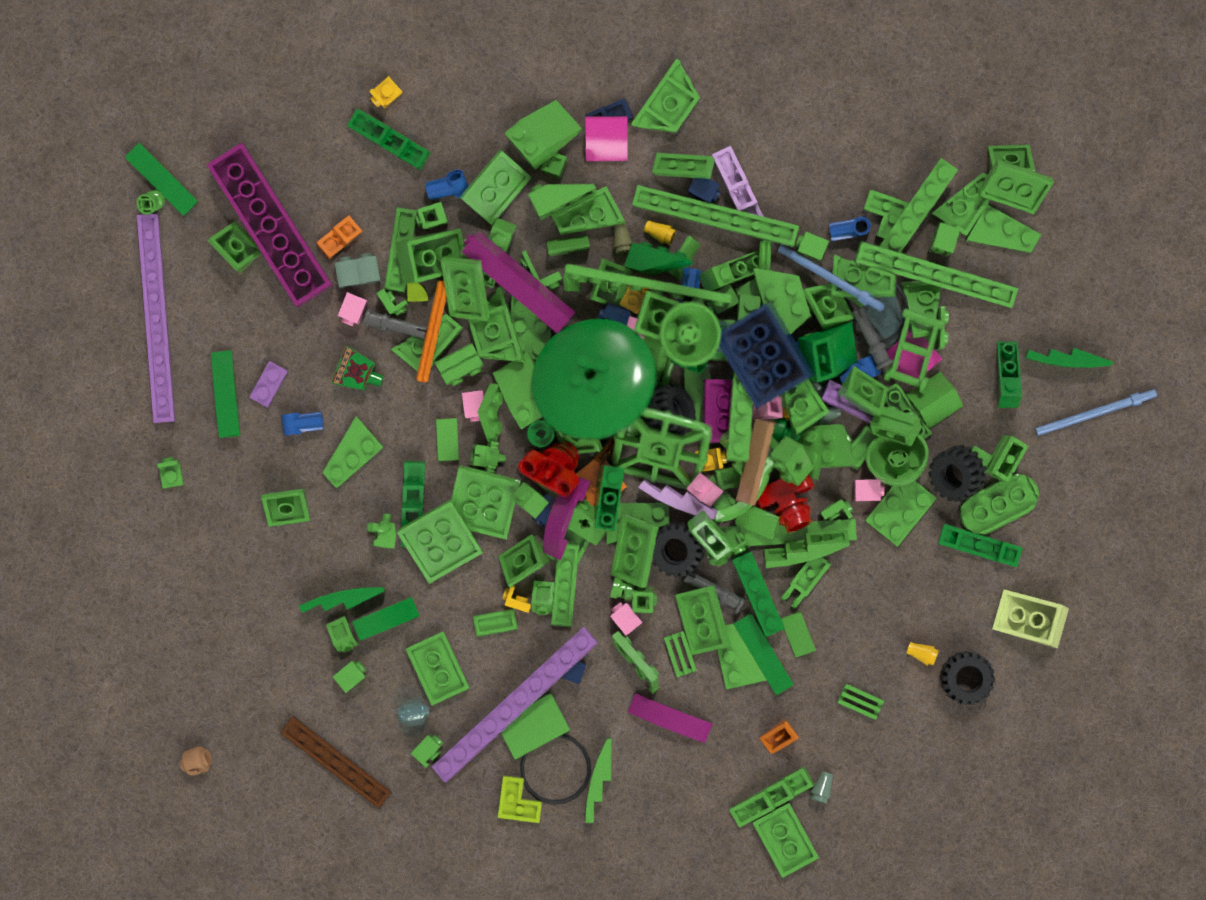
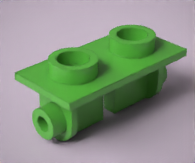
(738, 548)

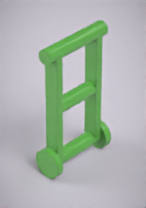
(892, 372)

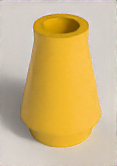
(660, 232)
(923, 653)

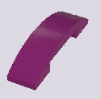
(559, 520)
(670, 718)

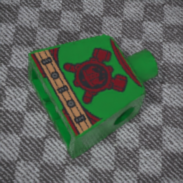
(356, 371)

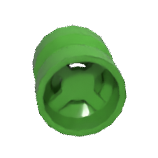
(155, 202)
(622, 590)

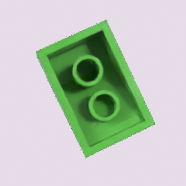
(543, 133)
(553, 198)
(422, 255)
(516, 389)

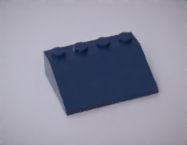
(764, 355)

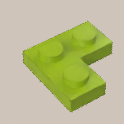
(512, 805)

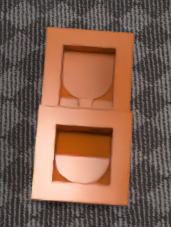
(339, 237)

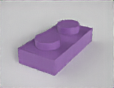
(268, 384)

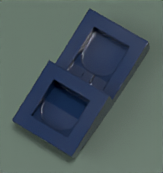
(616, 109)

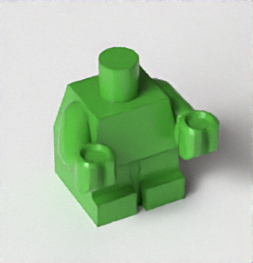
(486, 456)
(384, 532)

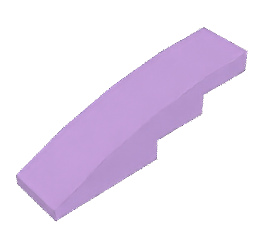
(736, 181)
(687, 503)

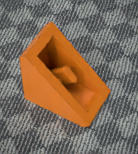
(778, 737)

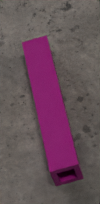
(518, 281)

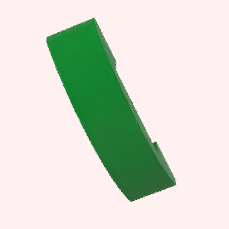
(980, 545)

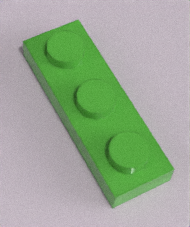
(683, 165)

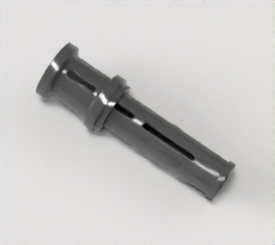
(387, 323)
(876, 348)
(724, 595)

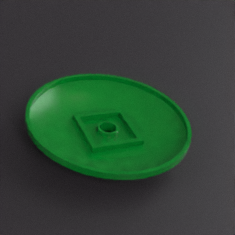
(599, 405)

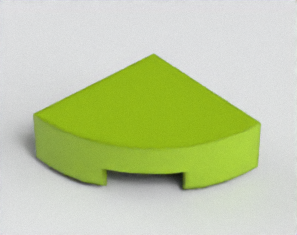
(416, 293)

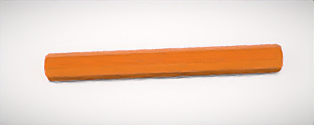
(432, 333)

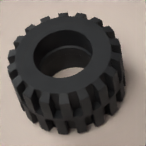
(675, 400)
(945, 480)
(665, 561)
(949, 673)

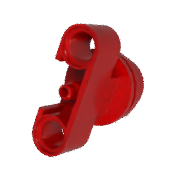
(553, 467)
(792, 512)

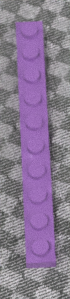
(156, 318)
(515, 704)

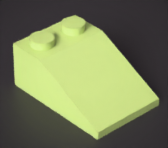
(1030, 618)

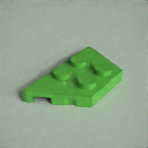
(669, 102)
(785, 294)
(497, 335)
(828, 446)

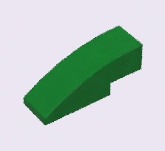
(385, 618)

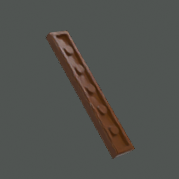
(335, 762)

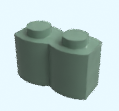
(357, 271)

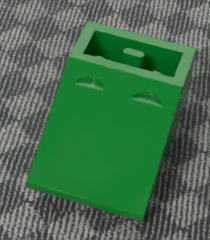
(829, 351)

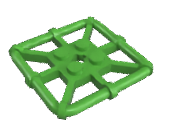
(671, 453)

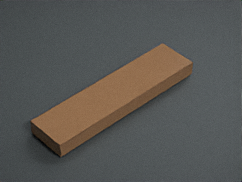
(754, 467)

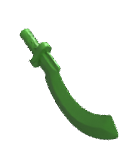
(740, 507)

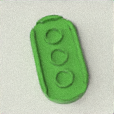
(999, 504)

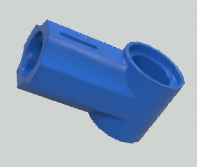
(452, 184)
(846, 229)
(690, 278)
(866, 365)
(297, 423)

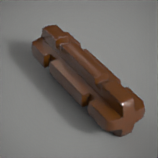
(606, 451)

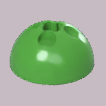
(699, 329)
(896, 462)

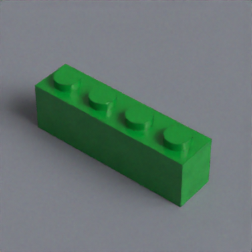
(758, 594)

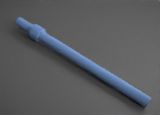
(863, 296)
(1134, 399)

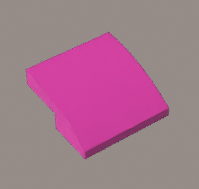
(606, 138)
(912, 363)

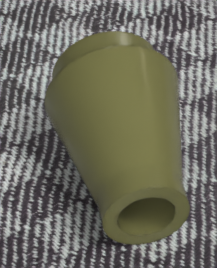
(622, 239)

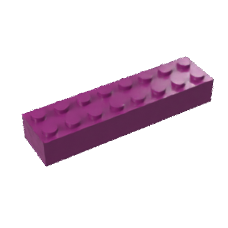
(270, 225)

